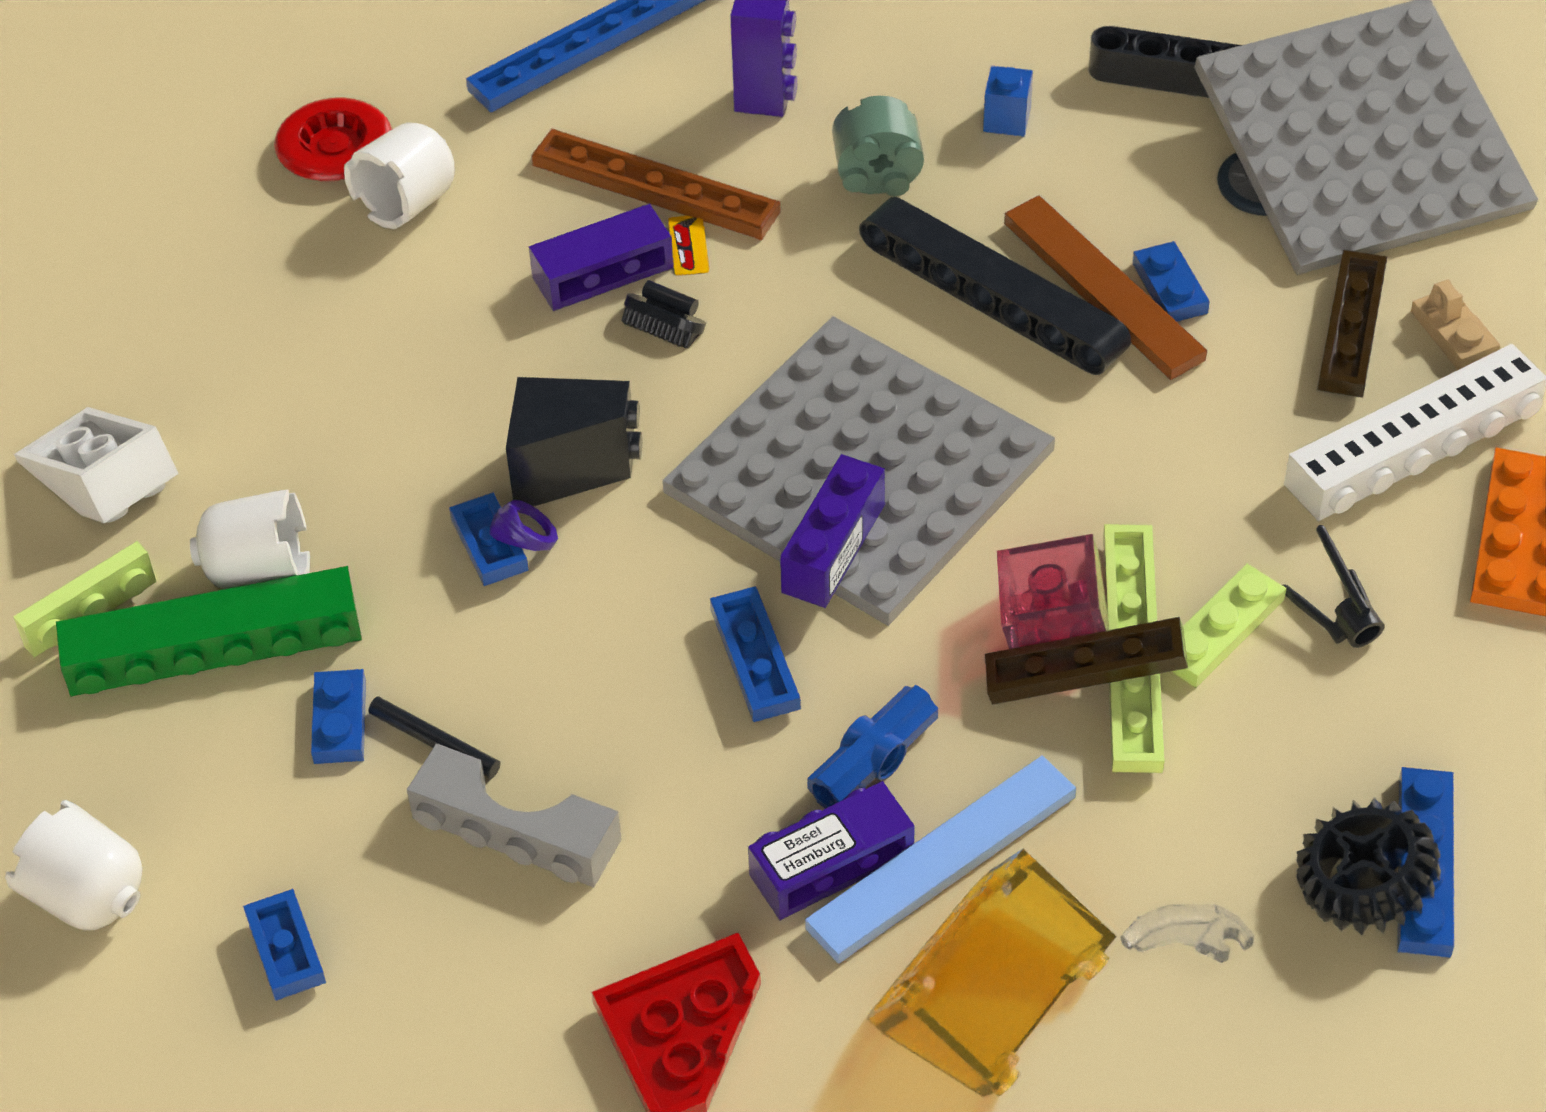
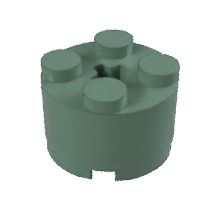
(878, 146)

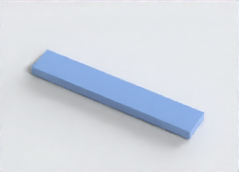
(939, 859)

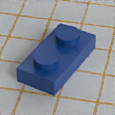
(1171, 281)
(490, 557)
(338, 716)
(284, 944)

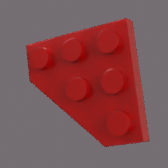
(681, 1023)

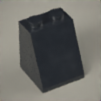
(570, 437)

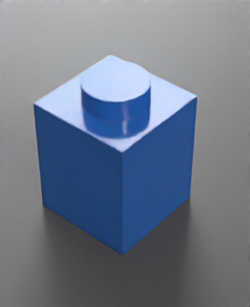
(1007, 100)

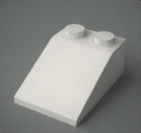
(100, 463)

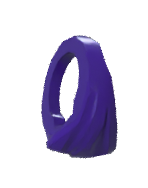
(509, 529)

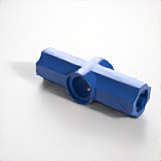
(873, 746)

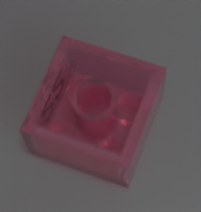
(1051, 591)

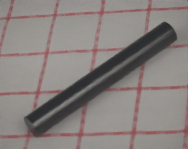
(429, 733)

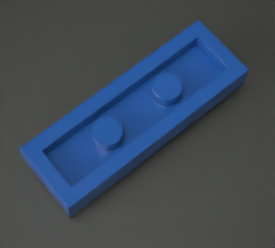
(755, 654)

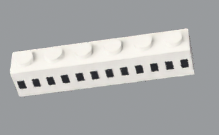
(1415, 432)

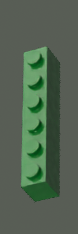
(207, 631)

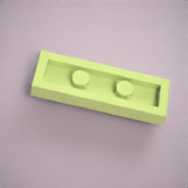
(91, 593)
(1228, 621)

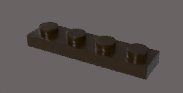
(1352, 323)
(1086, 660)

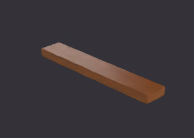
(656, 184)
(1105, 286)

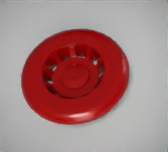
(326, 134)

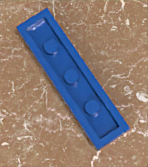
(1432, 800)

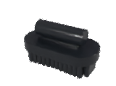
(664, 314)

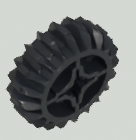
(1366, 882)

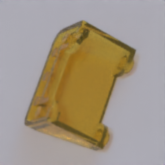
(992, 974)

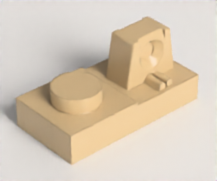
(1454, 325)

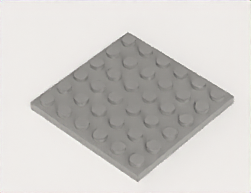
(1364, 134)
(845, 393)

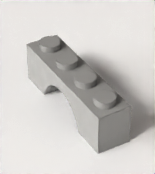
(568, 839)

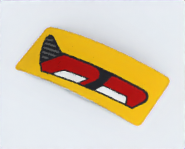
(688, 245)

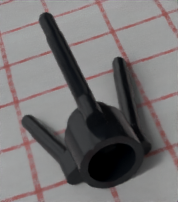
(1355, 615)

